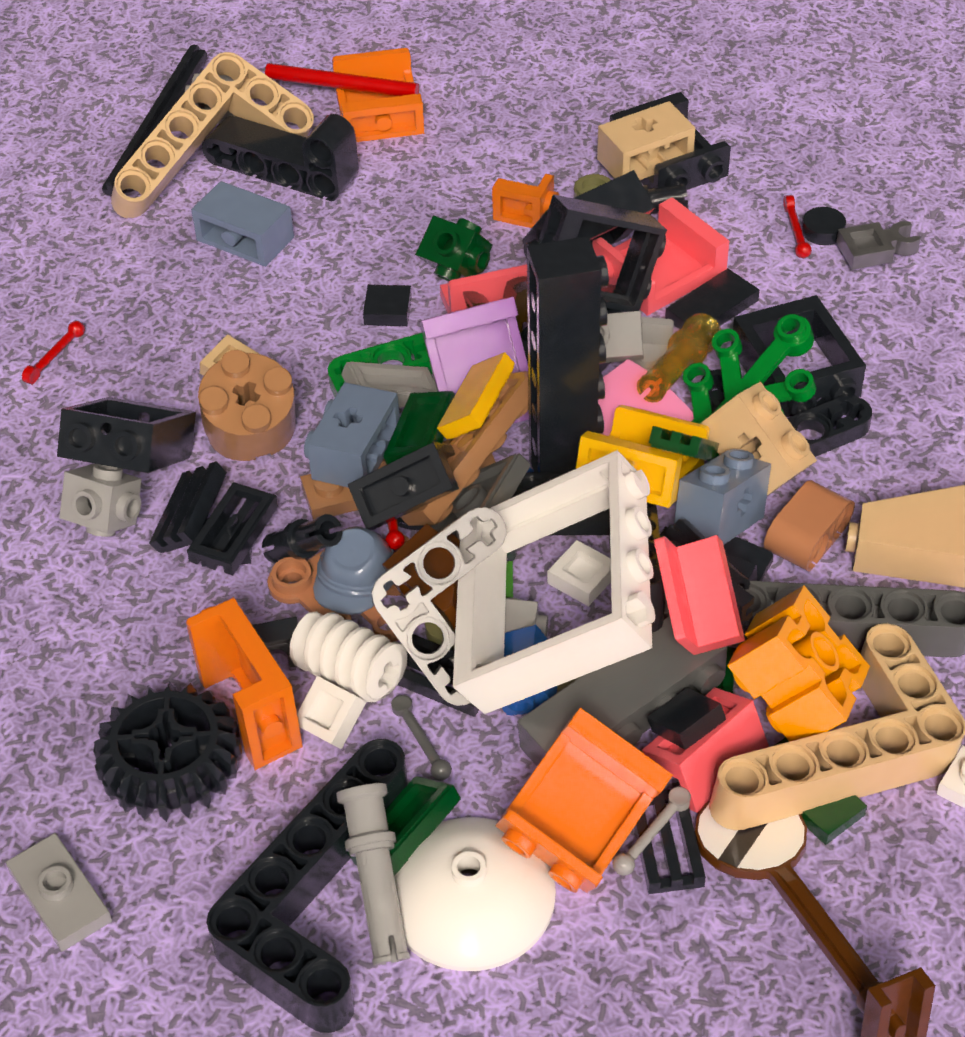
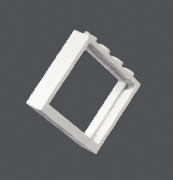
(479, 660)

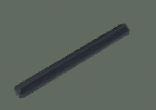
(171, 93)

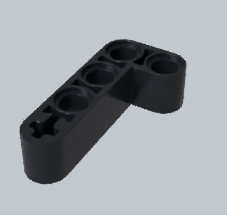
(312, 165)

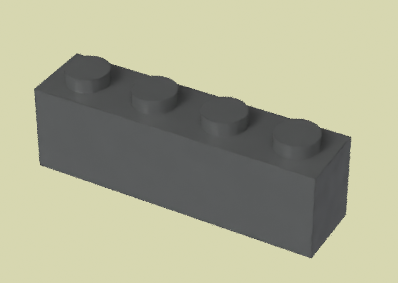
(624, 692)

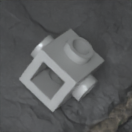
(100, 499)

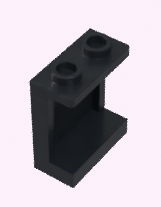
(696, 168)

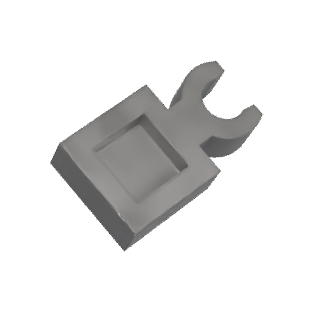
(873, 246)

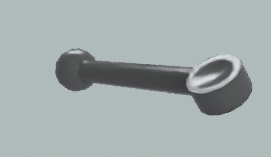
(403, 707)

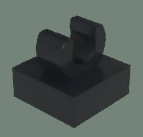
(277, 636)

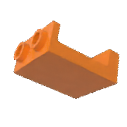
(377, 114)
(265, 706)
(582, 802)

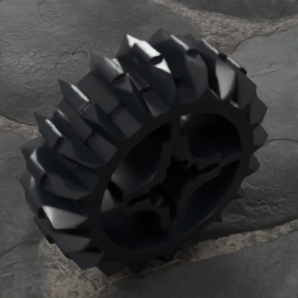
(190, 766)

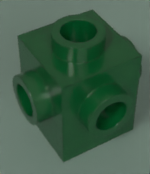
(454, 248)

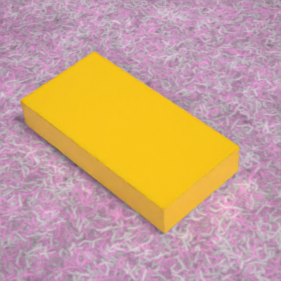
(476, 396)

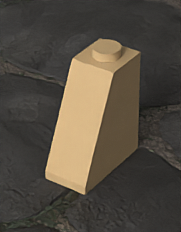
(912, 537)

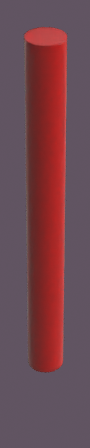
(340, 80)

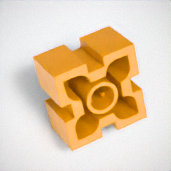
(799, 667)

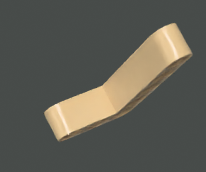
(197, 124)
(907, 744)

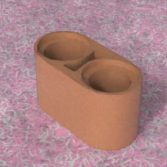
(808, 525)

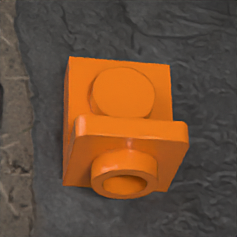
(521, 202)

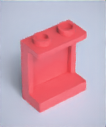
(690, 257)

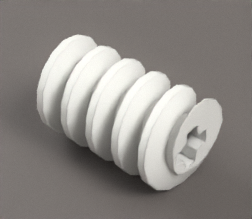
(348, 655)

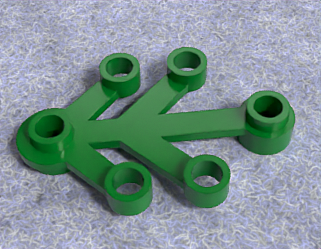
(733, 383)

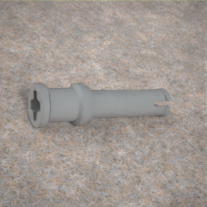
(370, 844)

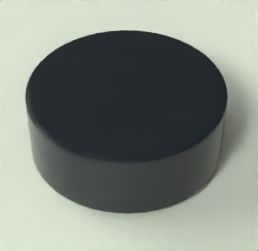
(822, 225)

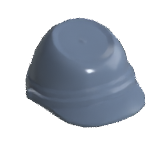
(349, 571)

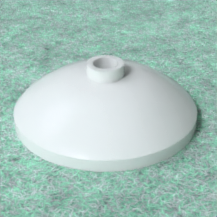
(474, 918)

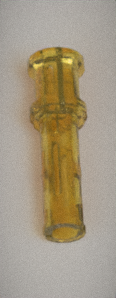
(684, 348)

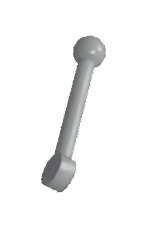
(678, 800)

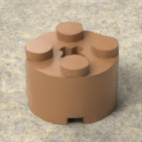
(247, 406)

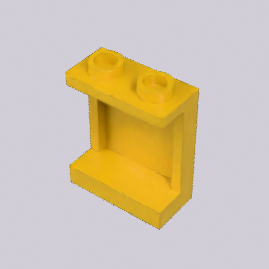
(631, 438)

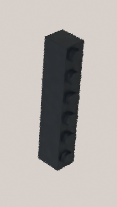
(564, 349)

